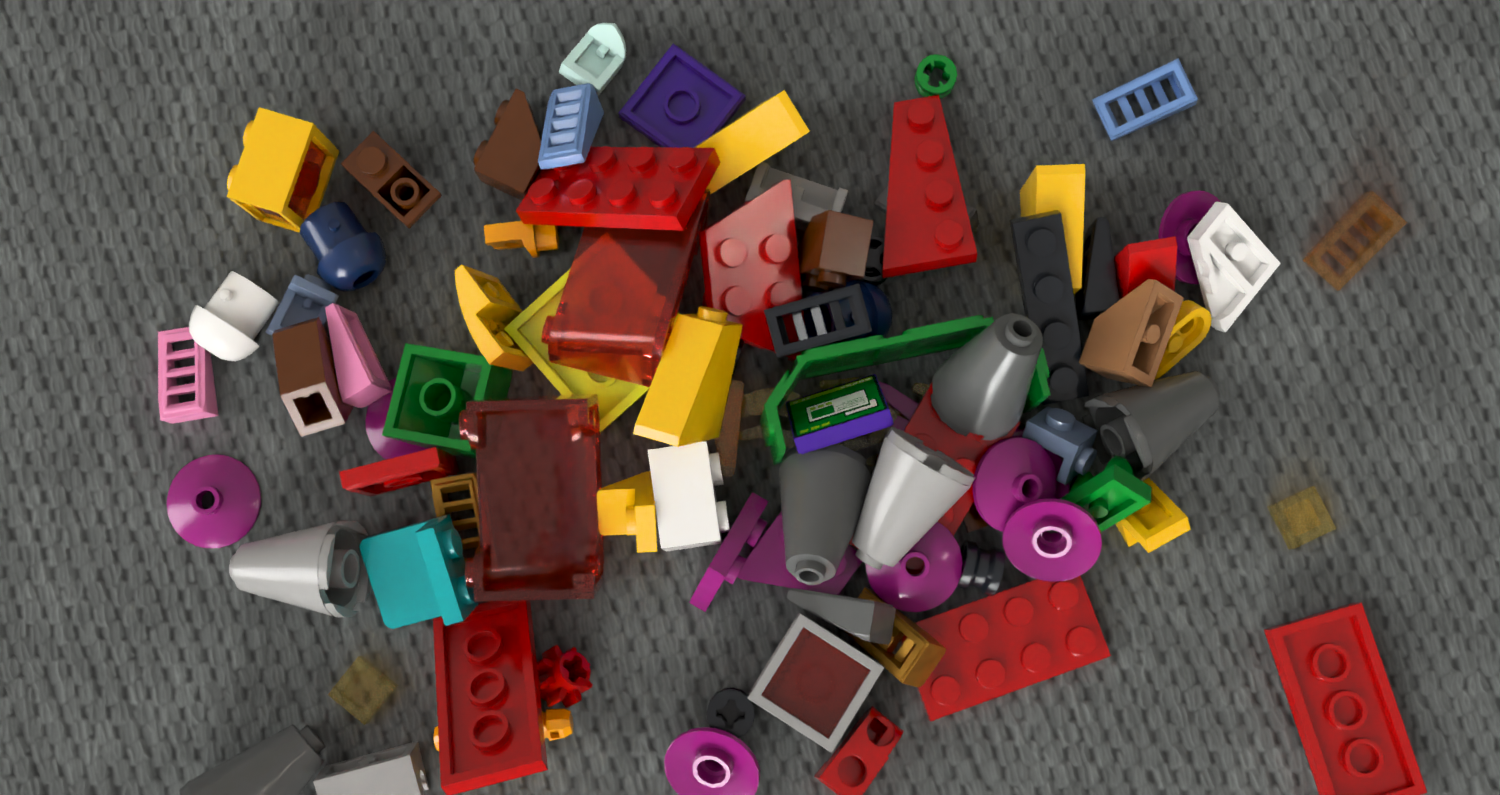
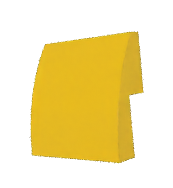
(487, 312)

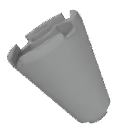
(906, 498)
(307, 568)

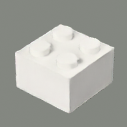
(686, 496)

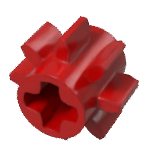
(563, 676)

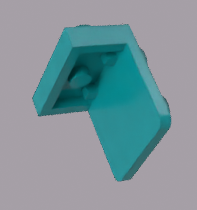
(419, 573)

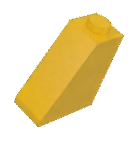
(754, 138)
(1061, 190)
(691, 380)

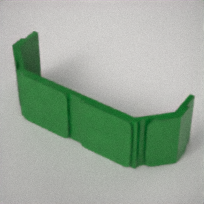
(877, 351)

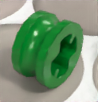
(949, 75)

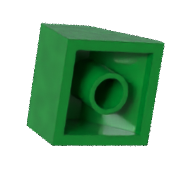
(434, 390)

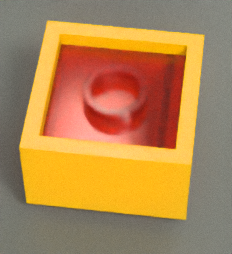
(281, 169)

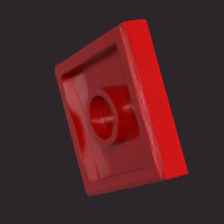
(399, 472)

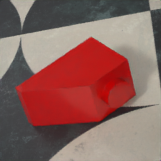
(1146, 261)

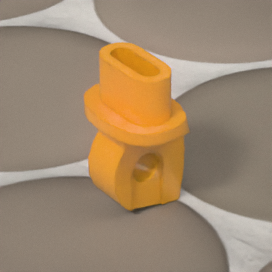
(520, 235)

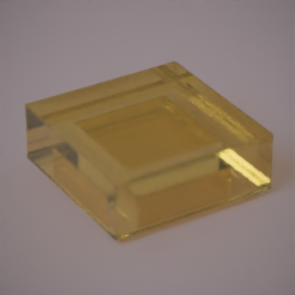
(1301, 517)
(362, 690)

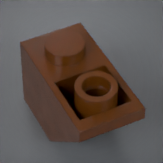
(513, 149)
(391, 180)
(833, 250)
(308, 377)

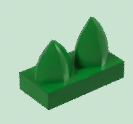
(1111, 493)

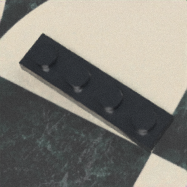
(1050, 300)

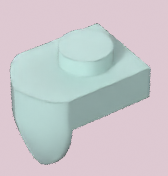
(596, 57)

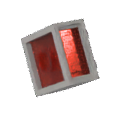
(815, 682)

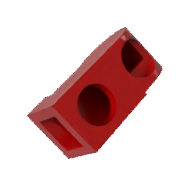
(860, 754)

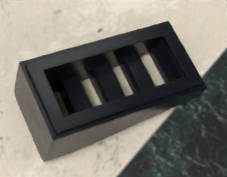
(1098, 272)
(778, 330)

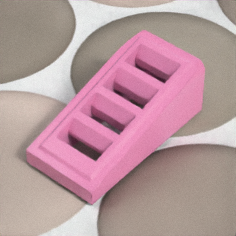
(356, 364)
(204, 388)

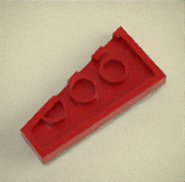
(925, 199)

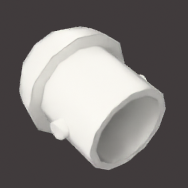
(232, 318)

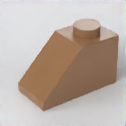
(1133, 334)

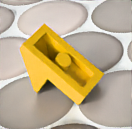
(629, 510)
(1155, 522)

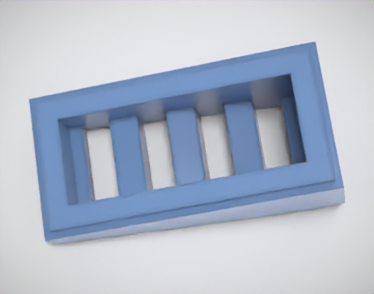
(1179, 82)
(569, 126)

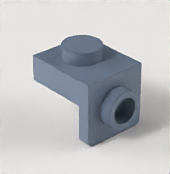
(303, 301)
(1066, 437)

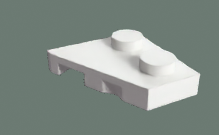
(1228, 263)

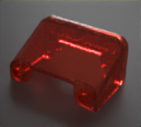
(623, 298)
(536, 497)

